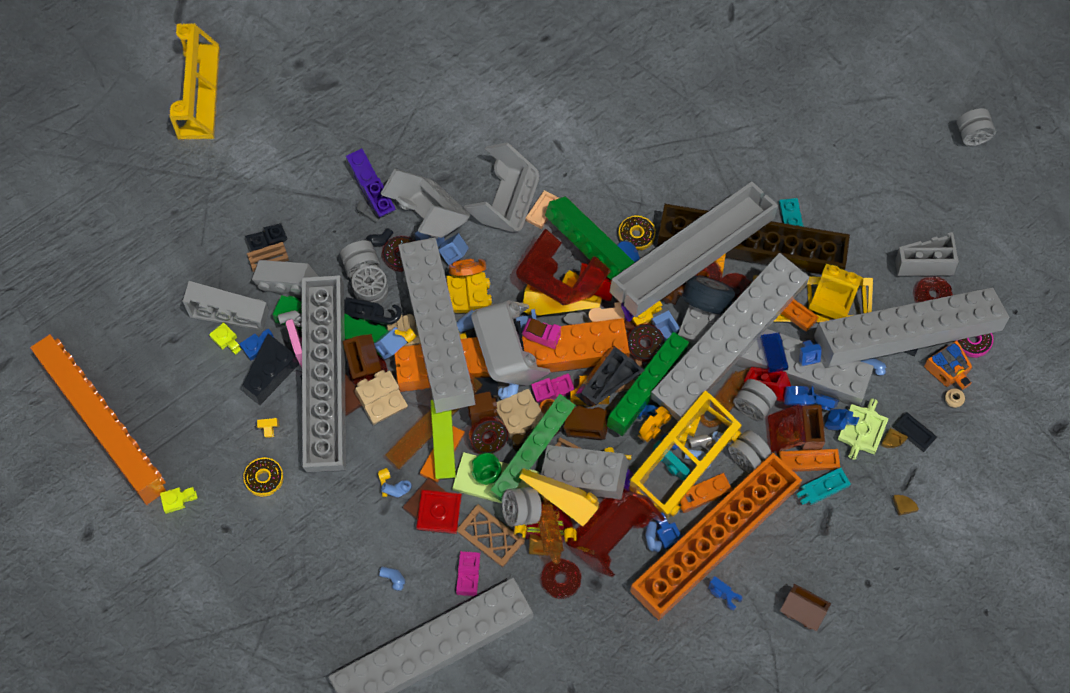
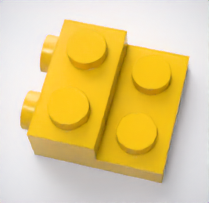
(469, 292)

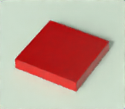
(439, 511)

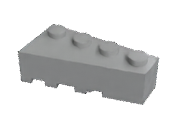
(224, 307)

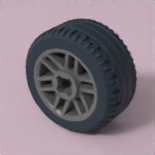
(708, 294)

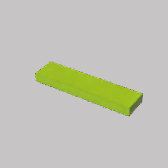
(443, 443)

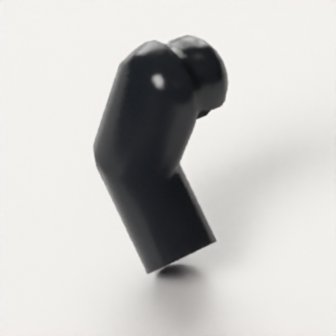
(380, 239)

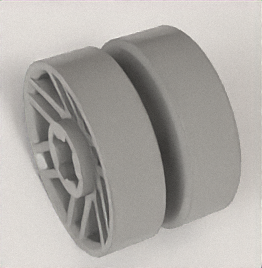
(976, 127)
(358, 255)
(370, 284)
(755, 399)
(749, 451)
(521, 506)

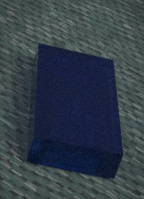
(774, 352)

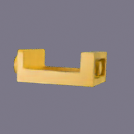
(835, 292)

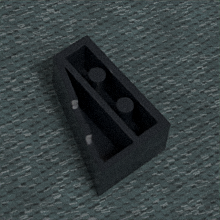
(269, 369)
(608, 376)

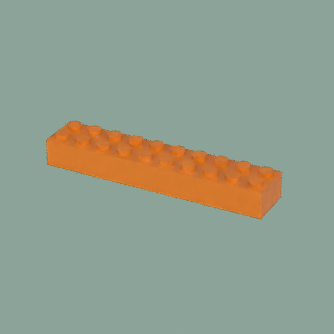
(100, 418)
(715, 536)

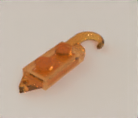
(727, 396)
(550, 531)

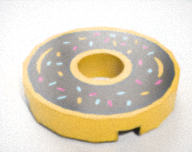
(641, 224)
(260, 466)

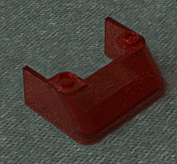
(539, 268)
(609, 526)

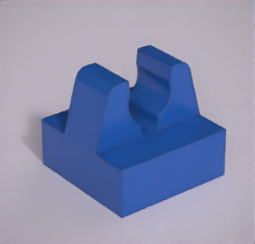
(810, 353)

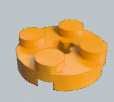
(651, 427)

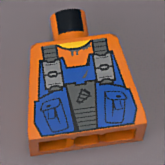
(950, 366)

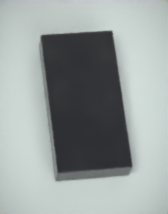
(916, 432)

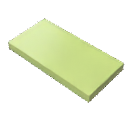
(467, 484)

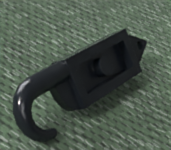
(369, 311)

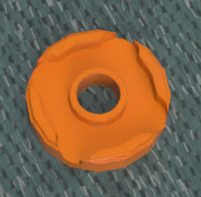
(467, 267)

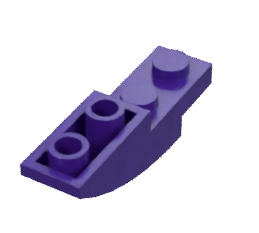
(369, 183)

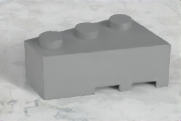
(928, 258)
(282, 276)

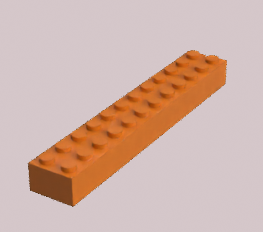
(577, 348)

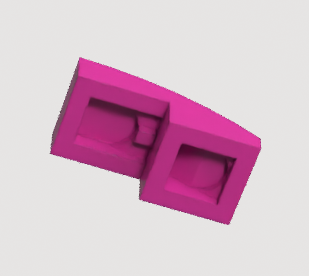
(552, 388)
(468, 573)

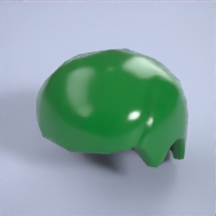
(486, 468)

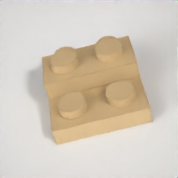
(380, 397)
(519, 413)

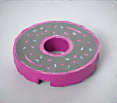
(977, 349)

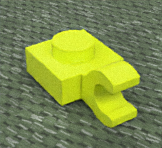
(225, 337)
(175, 498)

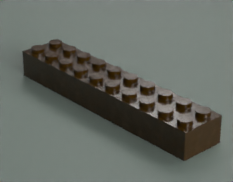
(803, 246)

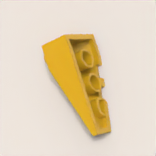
(545, 305)
(568, 498)

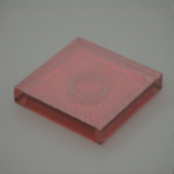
(787, 429)

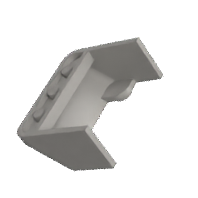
(514, 193)
(429, 200)
(502, 345)

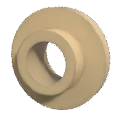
(953, 402)

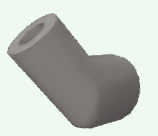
(296, 316)
(703, 441)

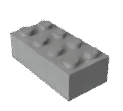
(588, 470)

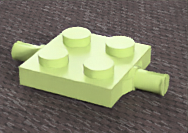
(867, 432)

